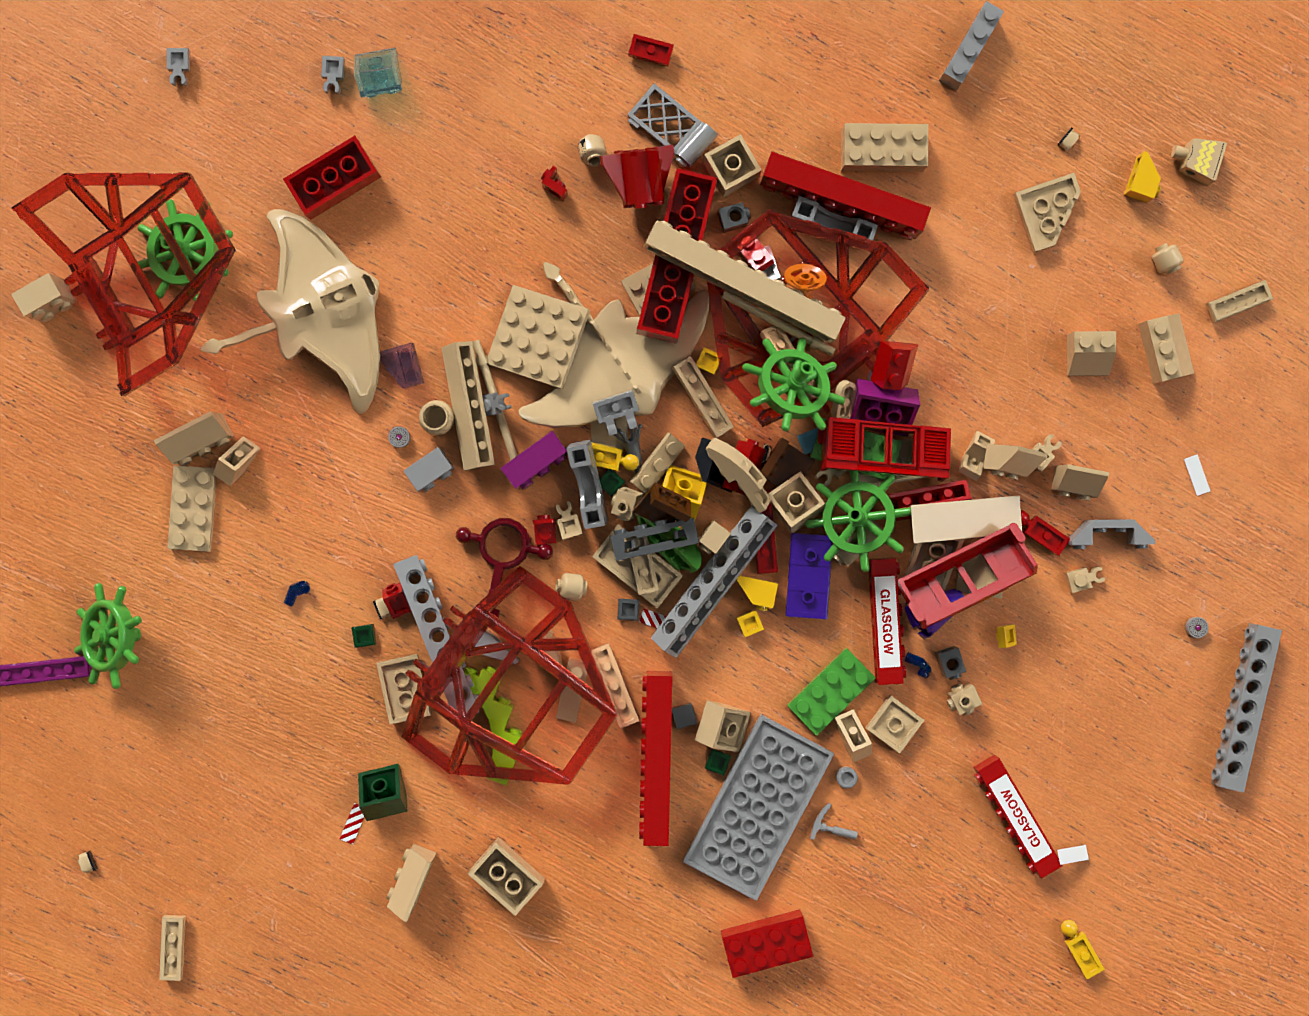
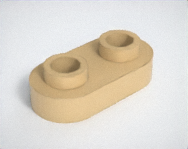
(848, 391)

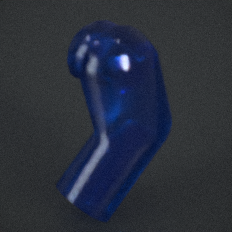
(295, 590)
(920, 662)

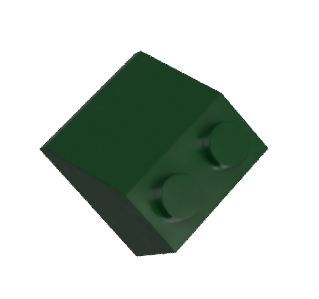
(382, 792)

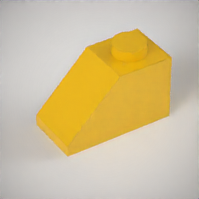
(1143, 179)
(758, 591)

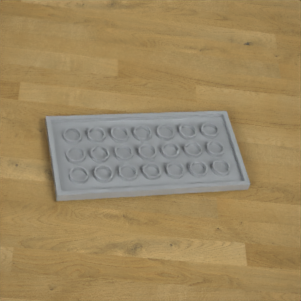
(758, 807)

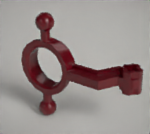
(543, 551)

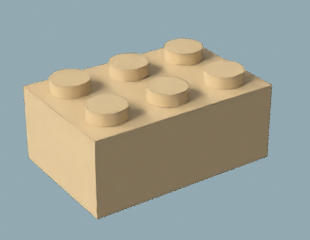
(506, 876)

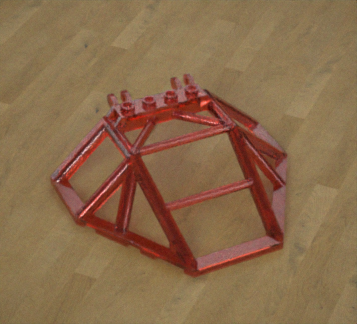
(96, 283)
(843, 289)
(463, 644)

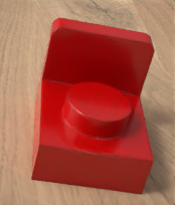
(555, 187)
(544, 530)
(396, 600)

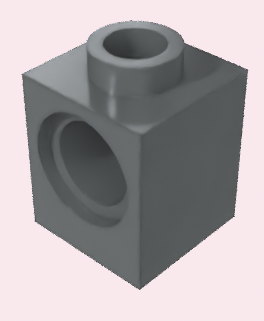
(729, 225)
(947, 654)

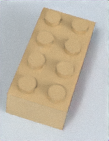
(884, 147)

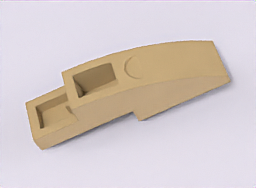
(737, 467)

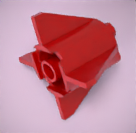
(639, 174)

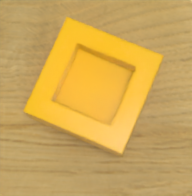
(708, 361)
(750, 623)
(1006, 636)

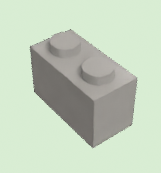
(429, 470)

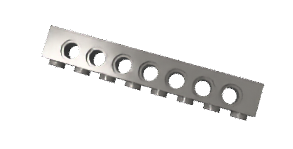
(405, 570)
(713, 582)
(1251, 717)

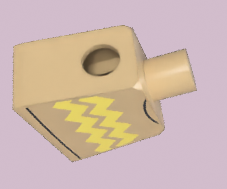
(1200, 159)

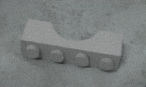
(971, 45)
(813, 211)
(591, 496)

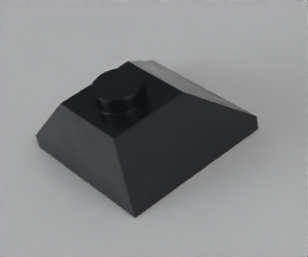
(707, 467)

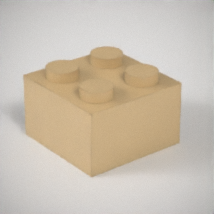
(732, 165)
(44, 298)

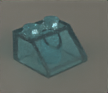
(378, 73)

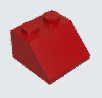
(894, 364)

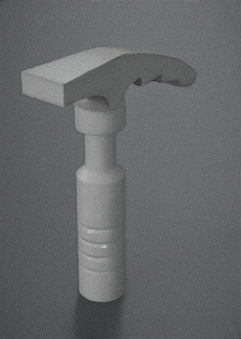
(835, 830)

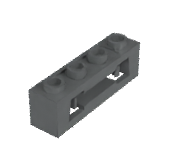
(619, 546)

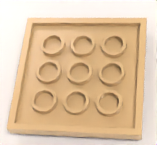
(538, 336)

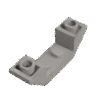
(1135, 533)

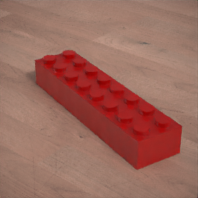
(845, 196)
(669, 283)
(657, 761)

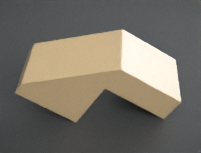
(974, 457)

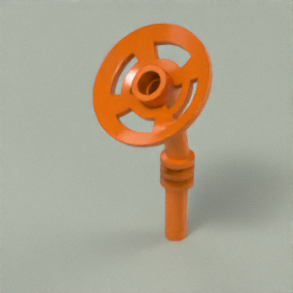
(803, 281)

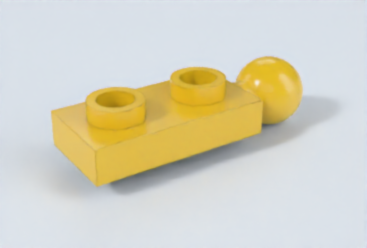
(612, 457)
(1081, 950)

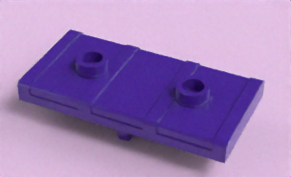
(808, 576)

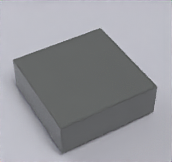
(628, 609)
(684, 715)

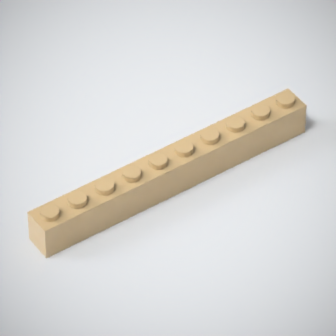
(744, 282)

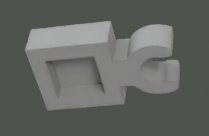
(178, 62)
(333, 71)
(495, 403)

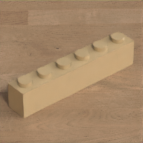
(468, 405)

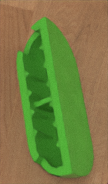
(684, 557)

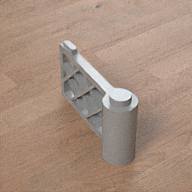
(695, 139)

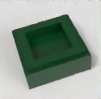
(611, 482)
(363, 635)
(717, 761)

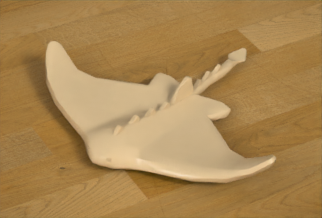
(320, 307)
(615, 361)

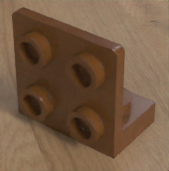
(785, 463)
(663, 504)

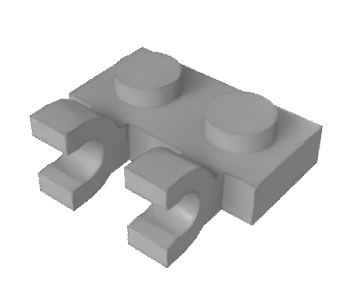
(614, 407)

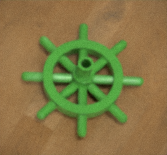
(188, 247)
(793, 384)
(859, 518)
(108, 635)

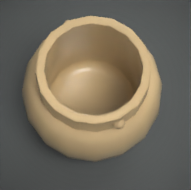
(436, 417)

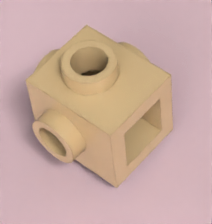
(624, 502)
(968, 694)

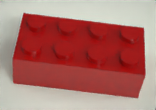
(332, 177)
(766, 943)

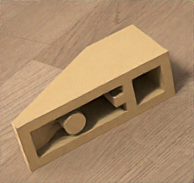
(570, 700)

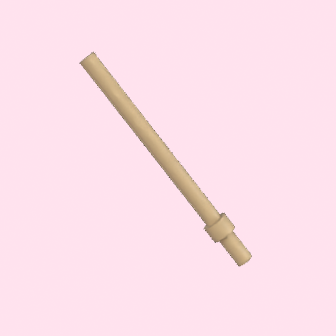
(814, 342)
(482, 361)

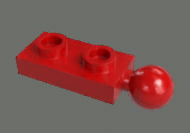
(1044, 533)

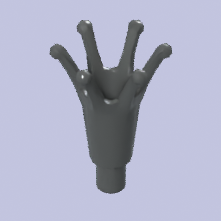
(631, 445)

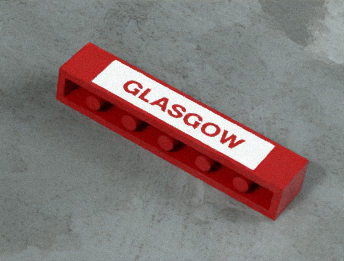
(886, 621)
(1017, 816)

